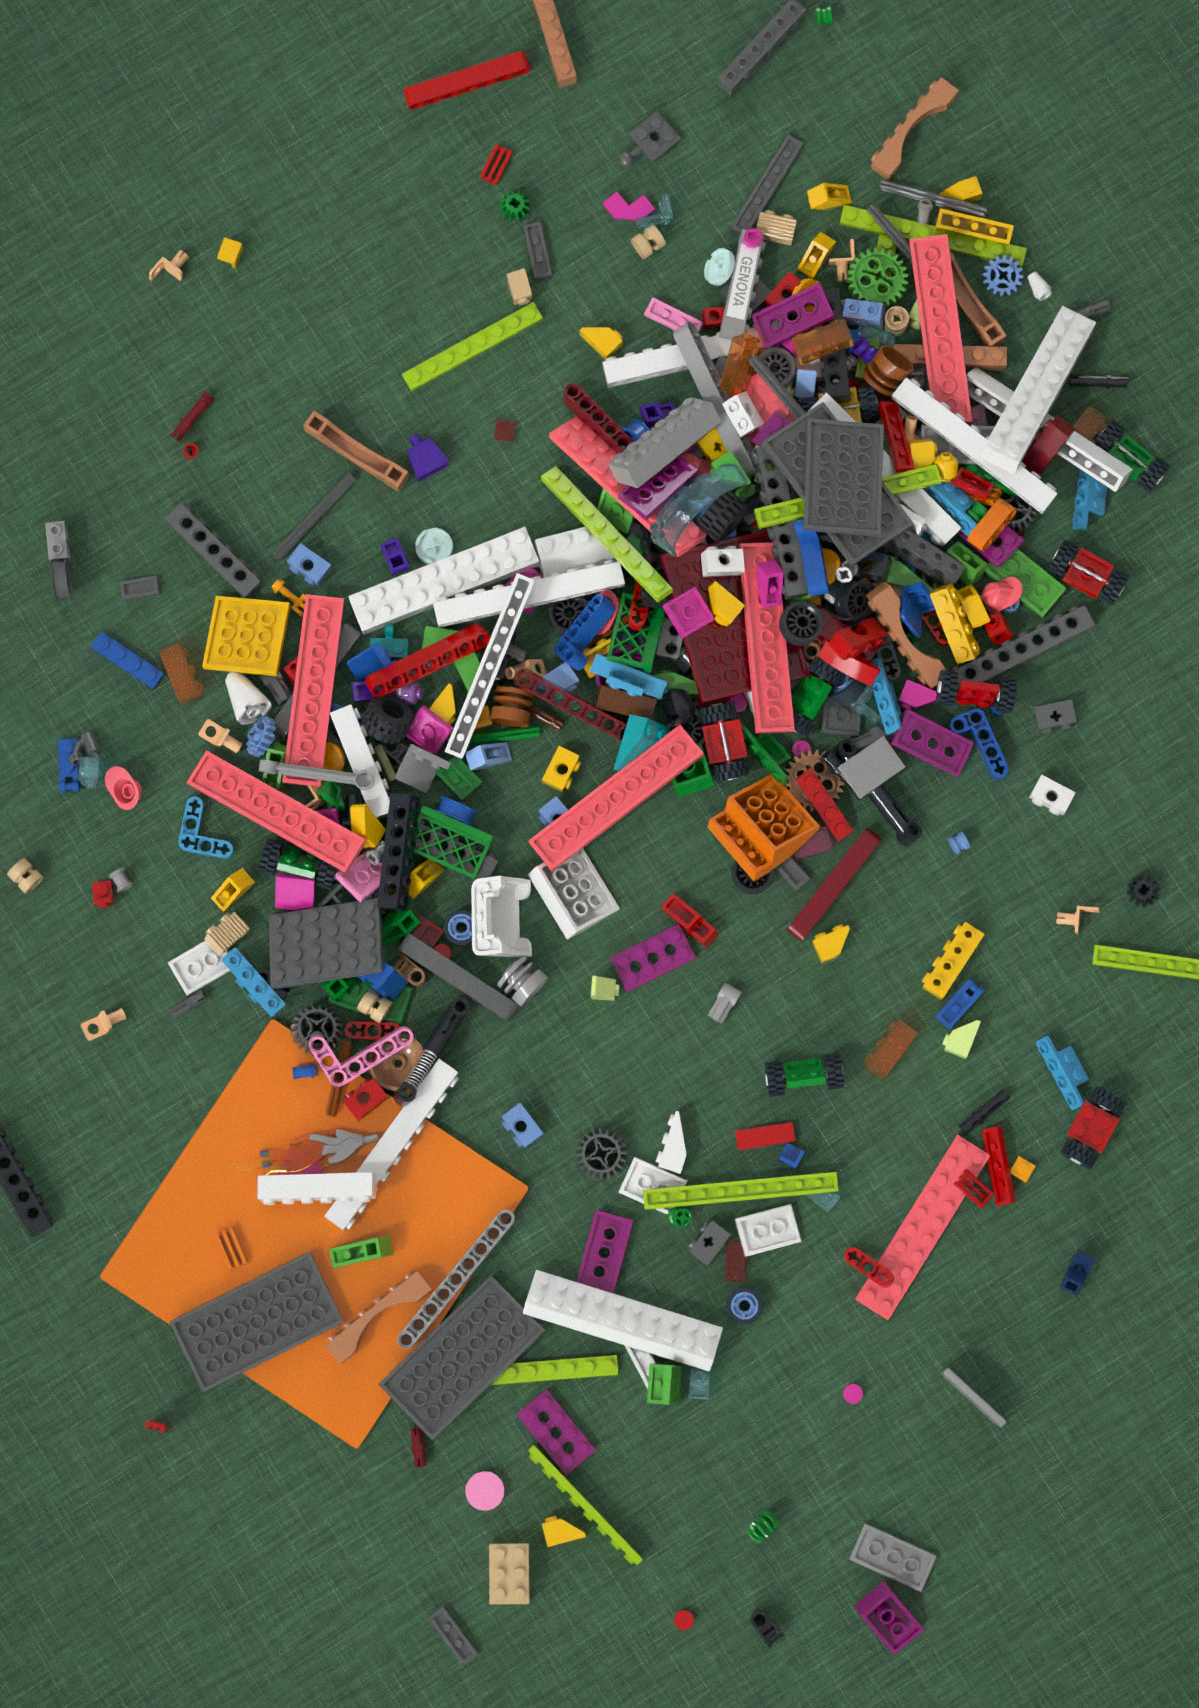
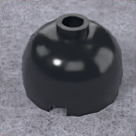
(678, 706)

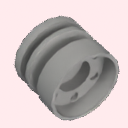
(522, 981)

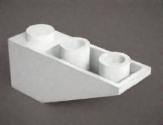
(674, 1151)

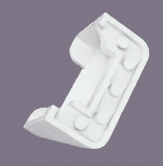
(497, 916)

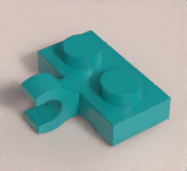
(397, 647)

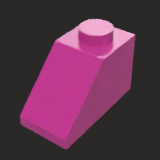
(769, 583)
(916, 696)

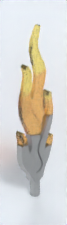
(317, 1147)

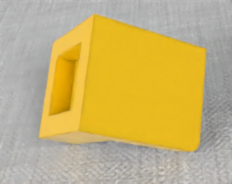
(230, 252)

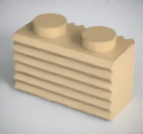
(776, 228)
(226, 933)

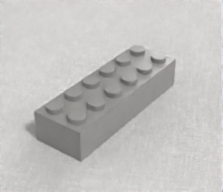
(664, 442)

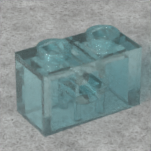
(91, 772)

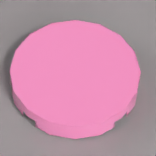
(484, 1490)

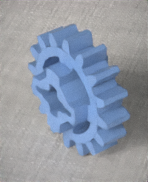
(1008, 282)
(261, 736)

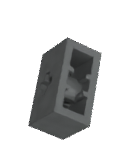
(1063, 709)
(707, 1254)

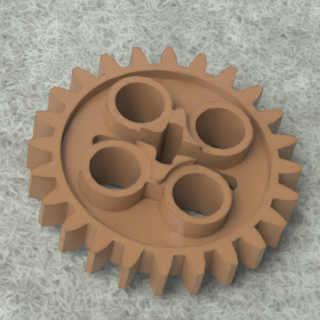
(800, 765)

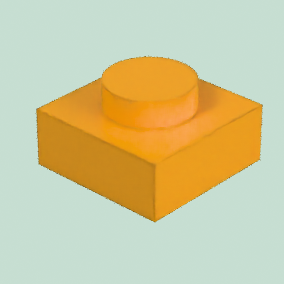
(484, 720)
(1022, 1169)

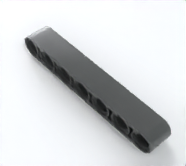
(348, 640)
(458, 977)

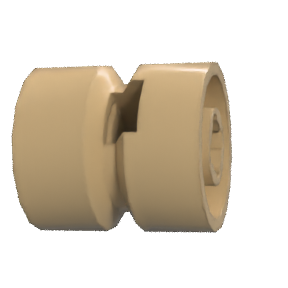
(644, 246)
(896, 320)
(20, 871)
(368, 1003)

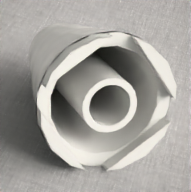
(246, 698)

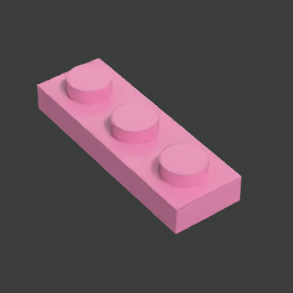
(669, 316)

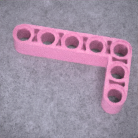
(360, 1057)

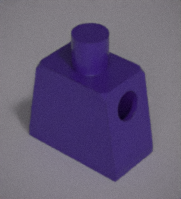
(425, 457)

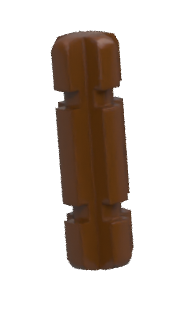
(546, 718)

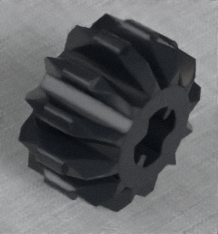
(1148, 896)

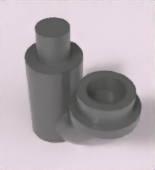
(89, 742)

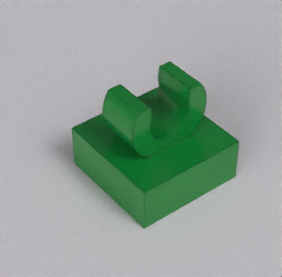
(330, 792)

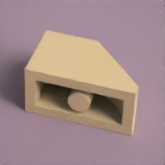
(519, 287)

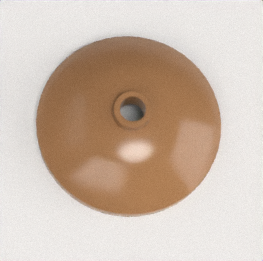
(387, 1073)

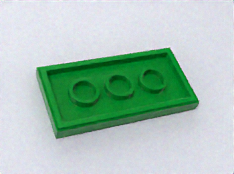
(352, 996)

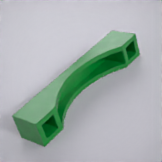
(394, 926)

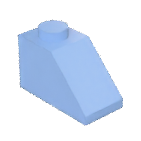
(804, 384)
(563, 677)
(488, 755)

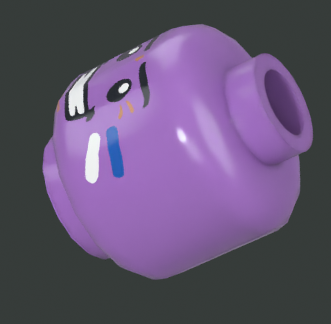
(410, 693)

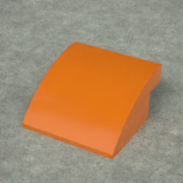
(762, 826)

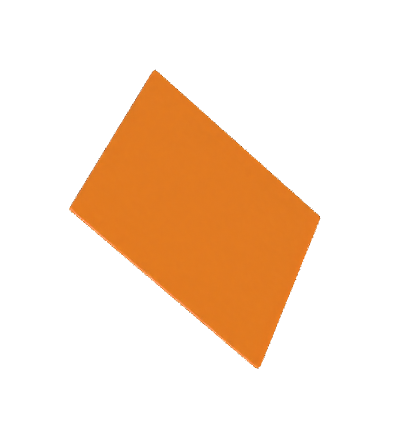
(428, 1206)

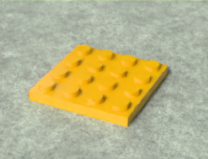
(246, 635)

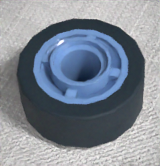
(847, 690)
(450, 924)
(754, 1300)

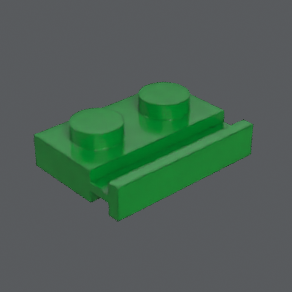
(459, 778)

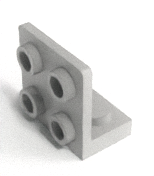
(420, 768)

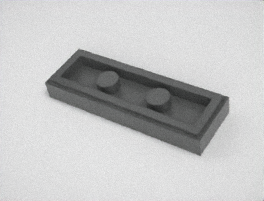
(537, 250)
(453, 1635)

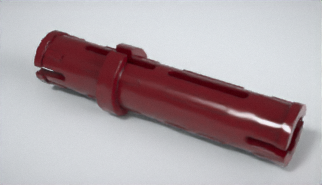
(192, 416)

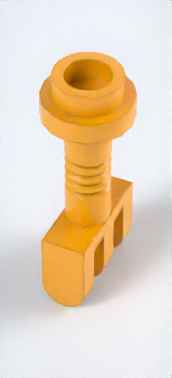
(298, 602)

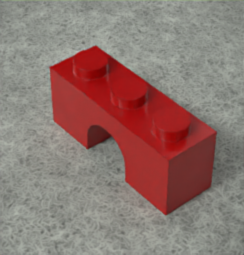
(852, 643)

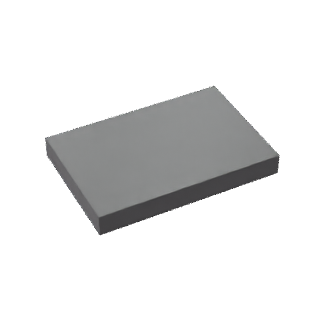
(871, 767)

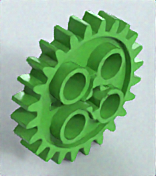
(884, 263)

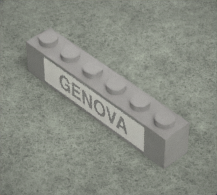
(741, 289)

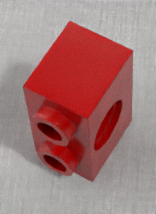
(786, 285)
(360, 1109)

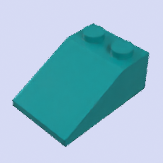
(637, 738)

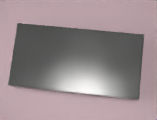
(139, 588)
(793, 873)

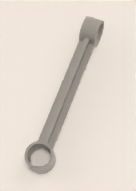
(273, 767)

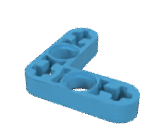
(193, 833)

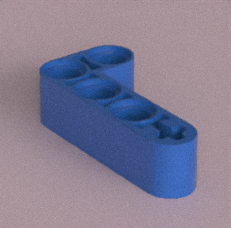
(812, 560)
(583, 630)
(983, 745)

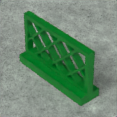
(651, 640)
(460, 829)

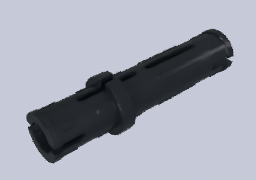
(1098, 380)
(982, 1113)

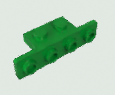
(770, 753)

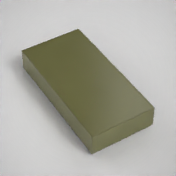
(387, 770)

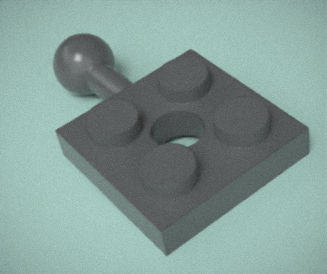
(651, 149)

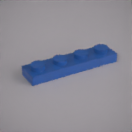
(127, 660)

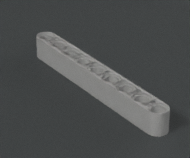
(708, 384)
(458, 1269)

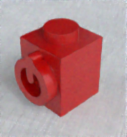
(998, 628)

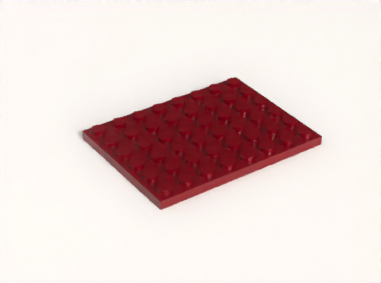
(716, 651)

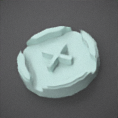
(719, 267)
(433, 545)

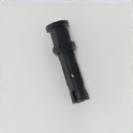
(833, 763)

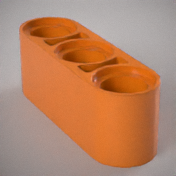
(991, 524)

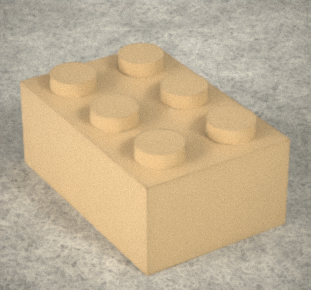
(509, 1573)

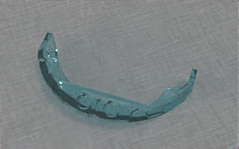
(690, 501)

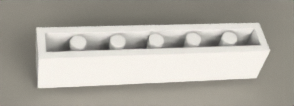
(361, 758)
(316, 1187)

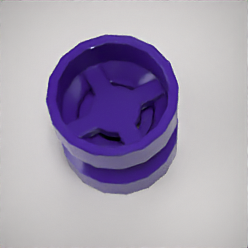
(864, 350)

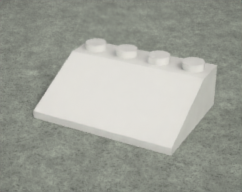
(570, 551)
(574, 894)

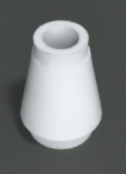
(1039, 286)

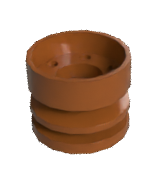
(887, 370)
(511, 708)

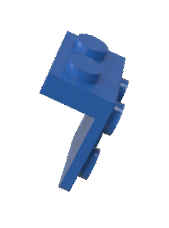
(915, 602)
(369, 661)

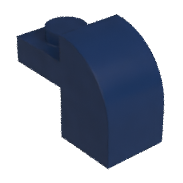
(1077, 1272)

